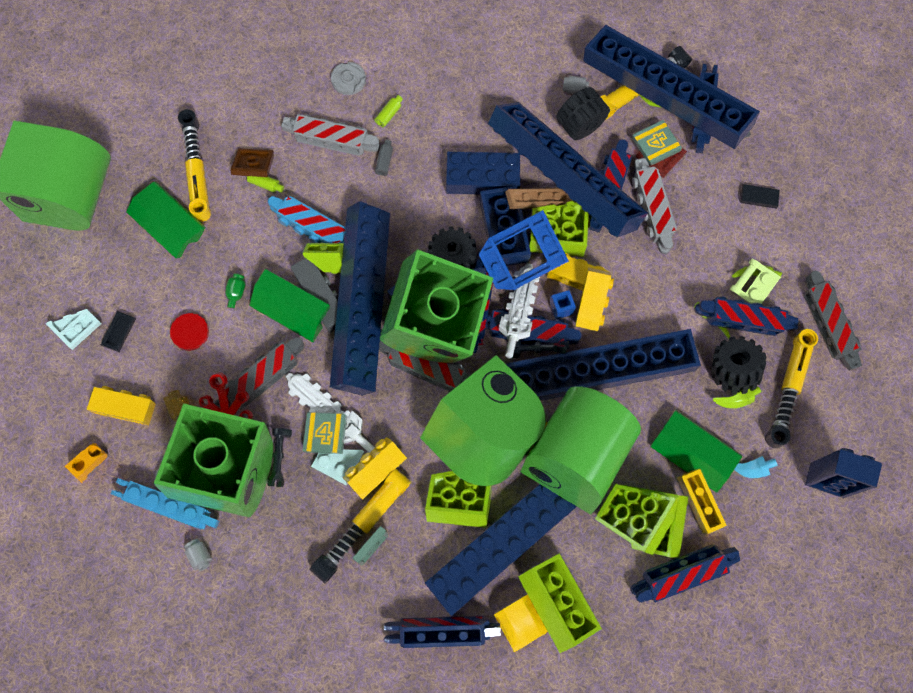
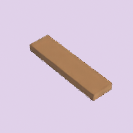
(536, 197)

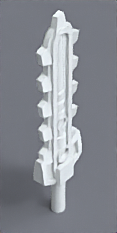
(516, 324)
(321, 403)

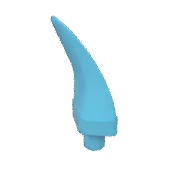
(756, 468)

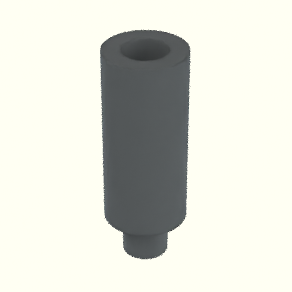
(384, 158)

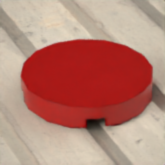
(189, 331)

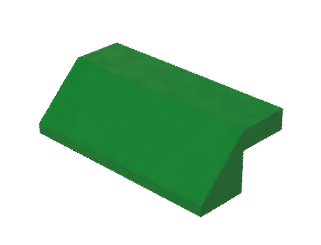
(165, 219)
(289, 305)
(696, 448)

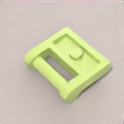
(760, 287)

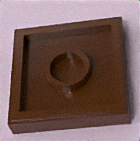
(252, 162)

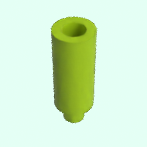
(388, 111)
(266, 183)

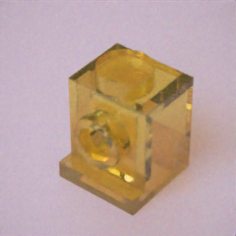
(174, 403)

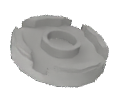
(348, 78)

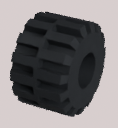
(583, 113)
(454, 247)
(738, 365)

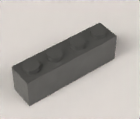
(317, 285)

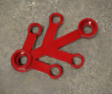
(224, 406)

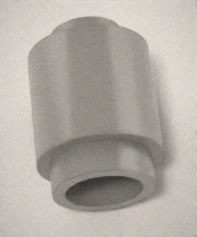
(574, 84)
(197, 555)

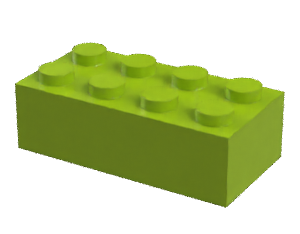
(559, 603)

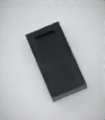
(760, 196)
(118, 331)

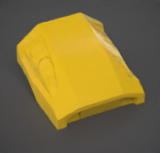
(520, 623)

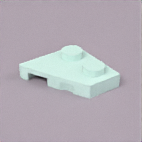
(75, 327)
(337, 464)

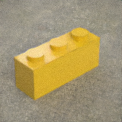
(572, 273)
(594, 299)
(121, 405)
(374, 467)
(701, 501)

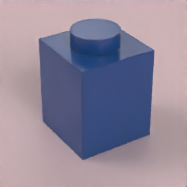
(562, 304)

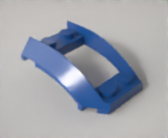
(547, 241)

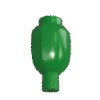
(235, 289)

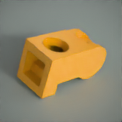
(86, 461)

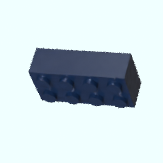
(481, 171)
(499, 217)
(844, 473)

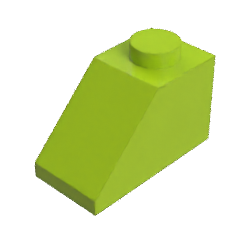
(325, 256)

